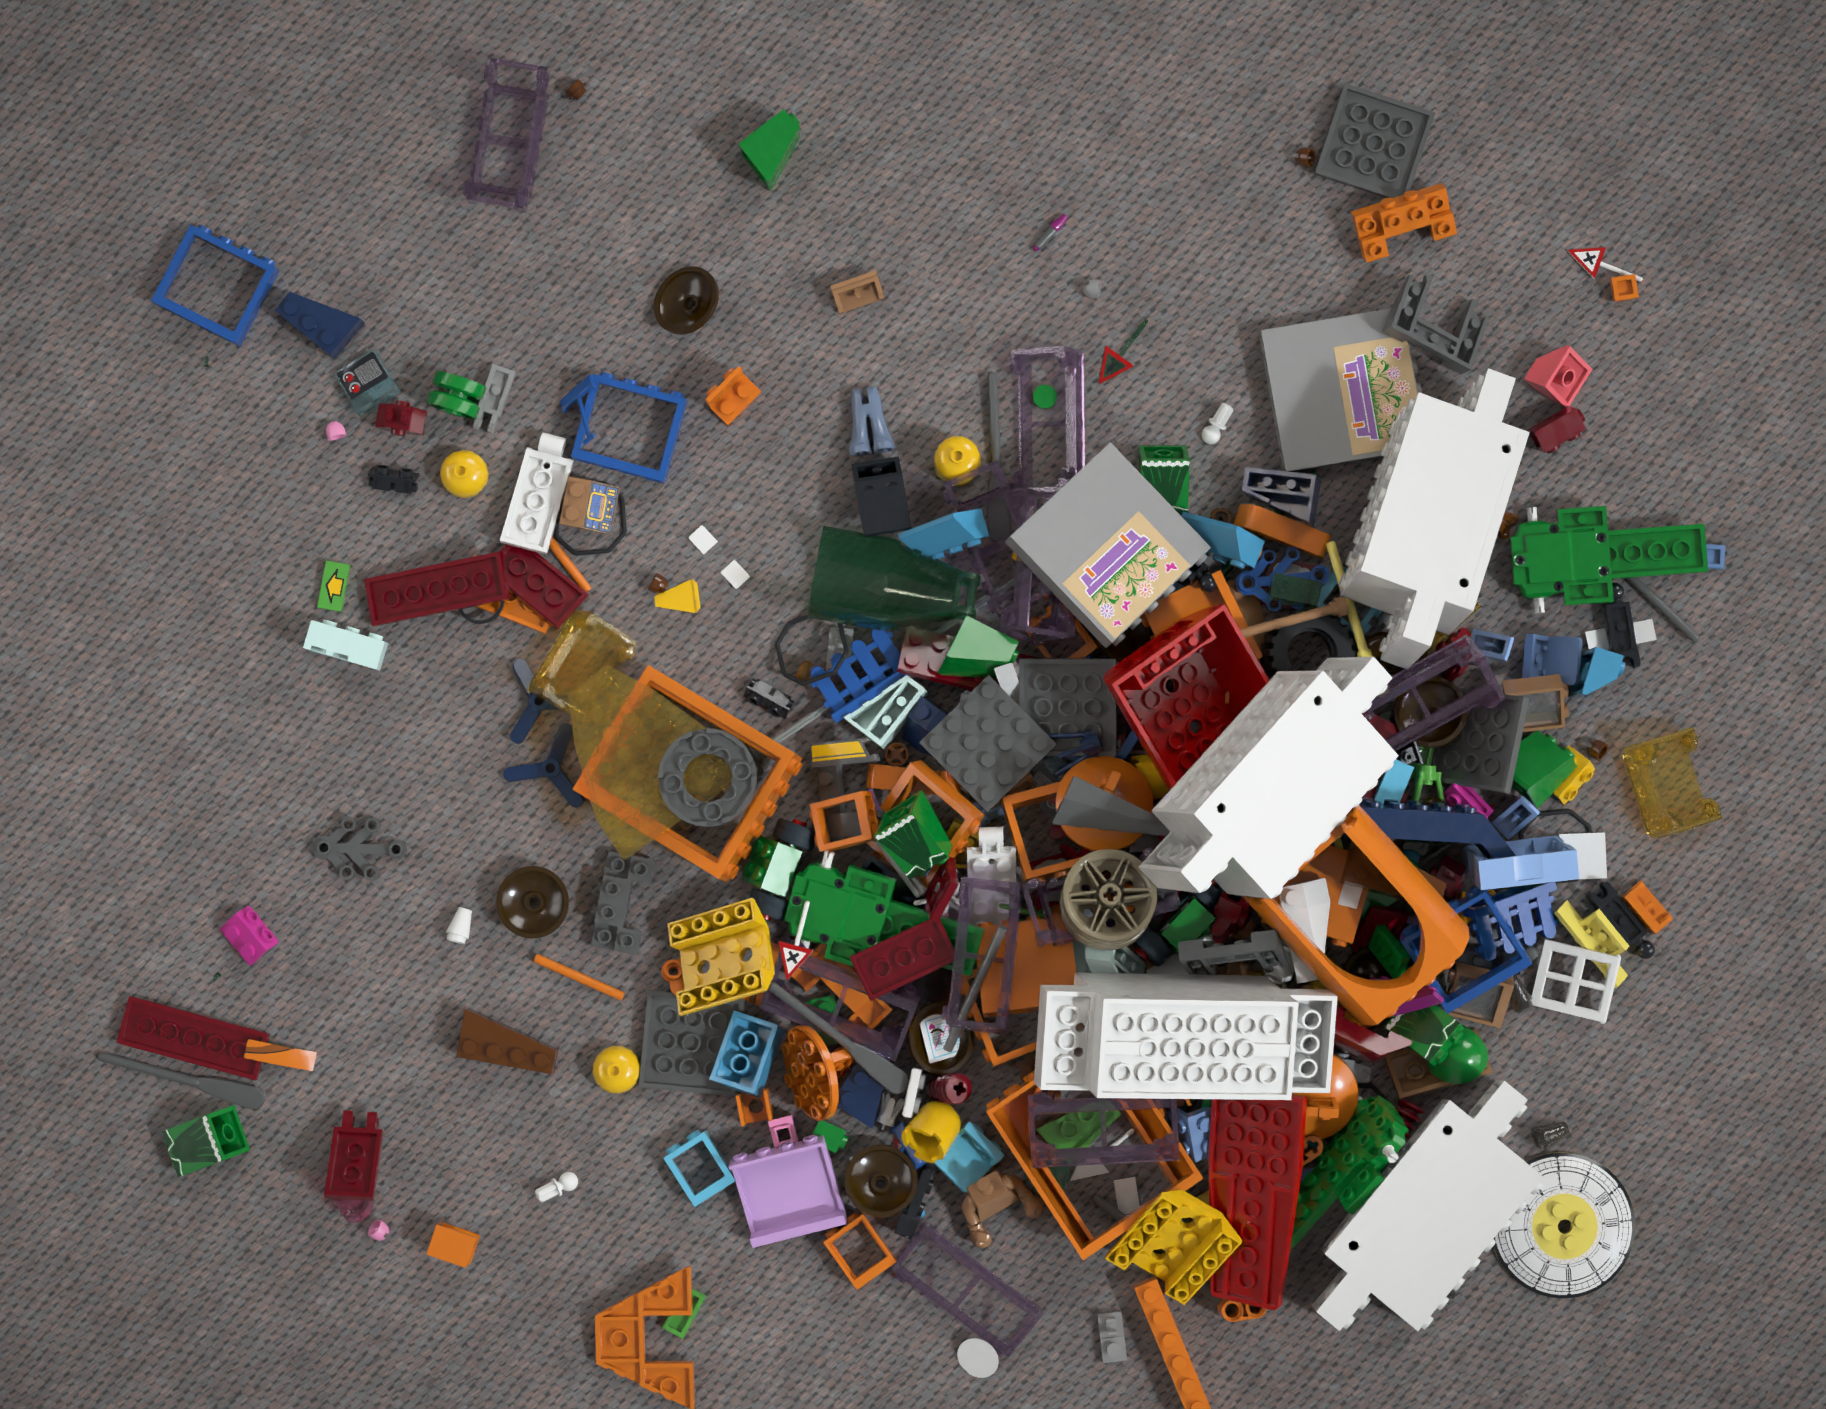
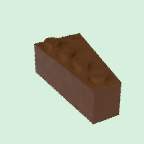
(1364, 874)
(499, 1044)

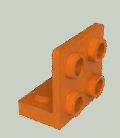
(732, 395)

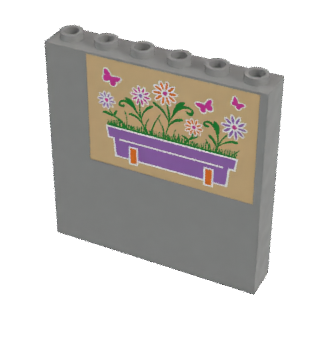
(1336, 388)
(1108, 546)

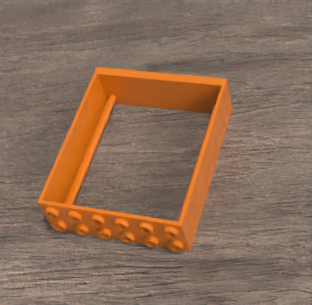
(763, 804)

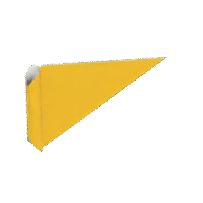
(682, 597)

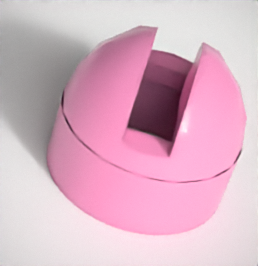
(335, 431)
(378, 1230)

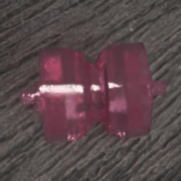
(354, 1210)

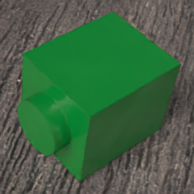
(833, 1135)

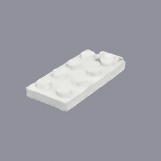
(538, 496)
(986, 903)

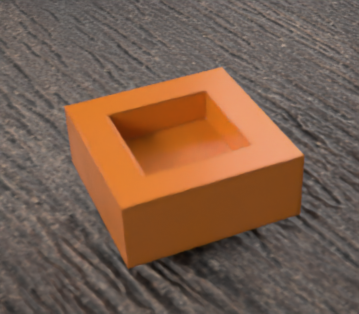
(1624, 288)

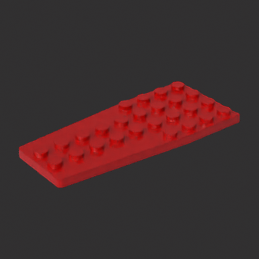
(1256, 1186)

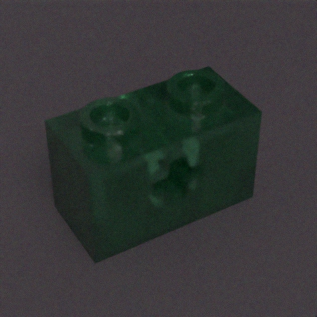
(1294, 590)

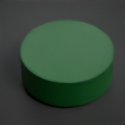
(1044, 397)

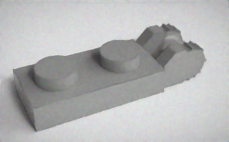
(495, 397)

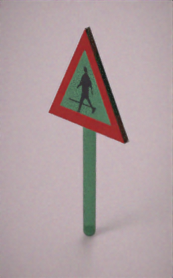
(1114, 363)

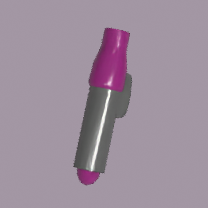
(1052, 232)

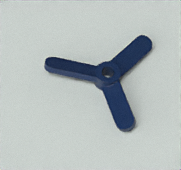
(532, 711)
(539, 770)

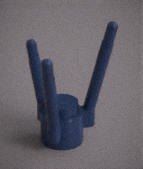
(1089, 744)

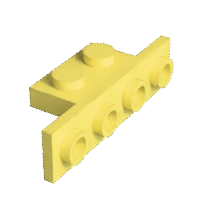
(1594, 933)

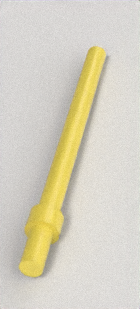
(1353, 616)

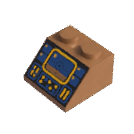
(589, 505)

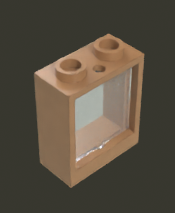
(1546, 700)
(1486, 1008)

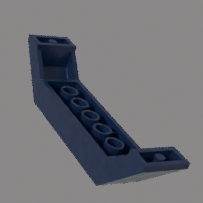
(1437, 823)

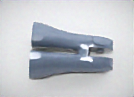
(860, 440)

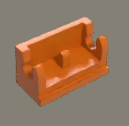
(1646, 907)

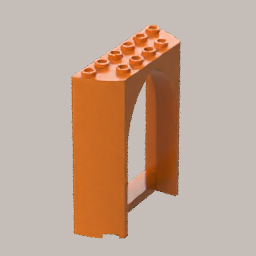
(1441, 928)
(1011, 1119)

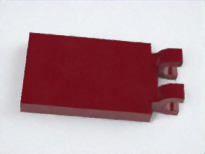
(354, 1159)

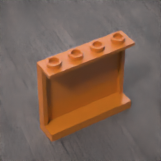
(1190, 600)
(1342, 919)
(1032, 967)

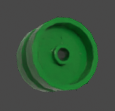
(455, 397)

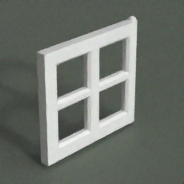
(1575, 980)

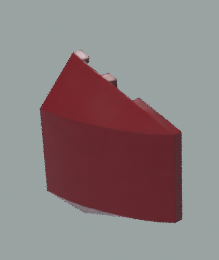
(1363, 1042)

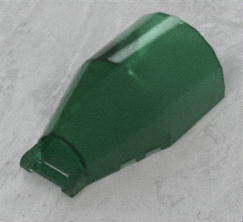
(884, 584)

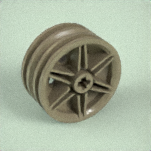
(1093, 930)

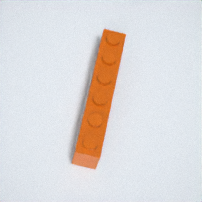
(1171, 1344)

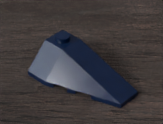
(921, 721)

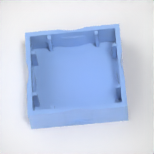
(1535, 862)

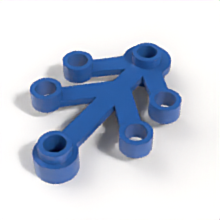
(1258, 582)

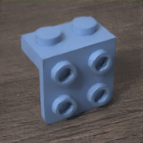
(1552, 656)
(1193, 1131)

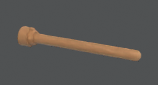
(1336, 607)

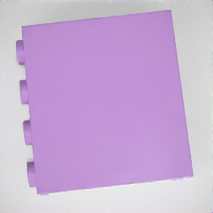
(788, 1190)

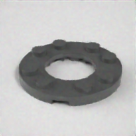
(695, 744)

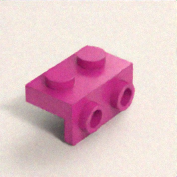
(1466, 795)
(249, 935)

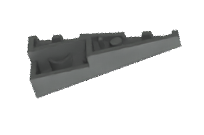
(1095, 808)

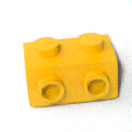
(1582, 774)

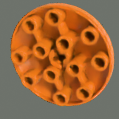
(1118, 779)
(813, 1071)
(1332, 1111)

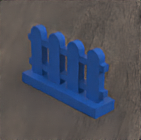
(853, 684)
(1519, 899)

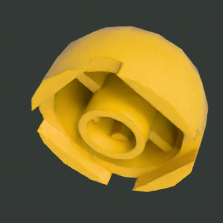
(464, 473)
(616, 1069)

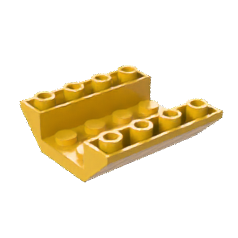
(722, 940)
(1190, 1248)

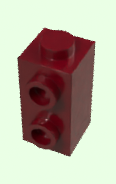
(1557, 428)

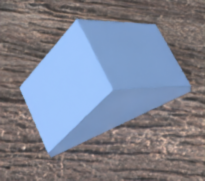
(1493, 645)
(1515, 816)

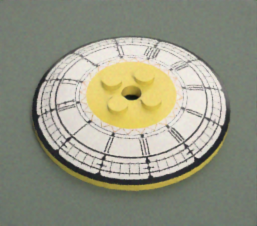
(1598, 1235)

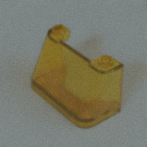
(577, 654)
(1668, 784)

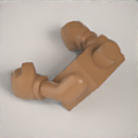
(991, 1196)

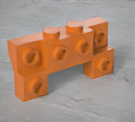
(1401, 215)
(865, 1011)

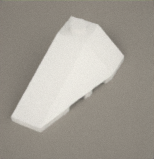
(1309, 907)

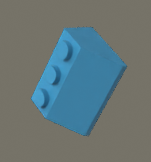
(947, 534)
(1226, 541)
(1596, 670)
(747, 1054)

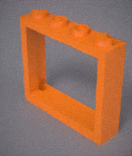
(1024, 799)
(972, 815)
(989, 1052)

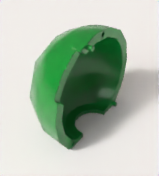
(1464, 1060)

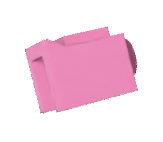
(781, 1123)

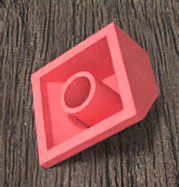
(1559, 375)

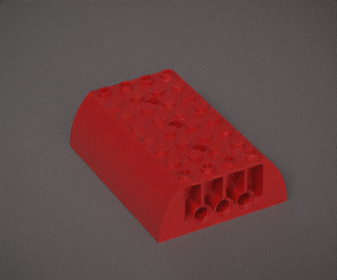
(1205, 661)

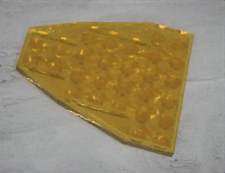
(620, 742)

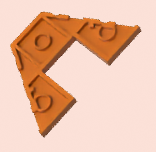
(622, 1338)

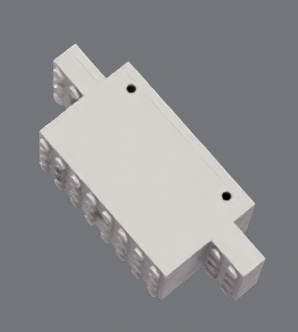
(1435, 514)
(1274, 782)
(1184, 1037)
(1431, 1213)

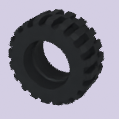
(1328, 627)

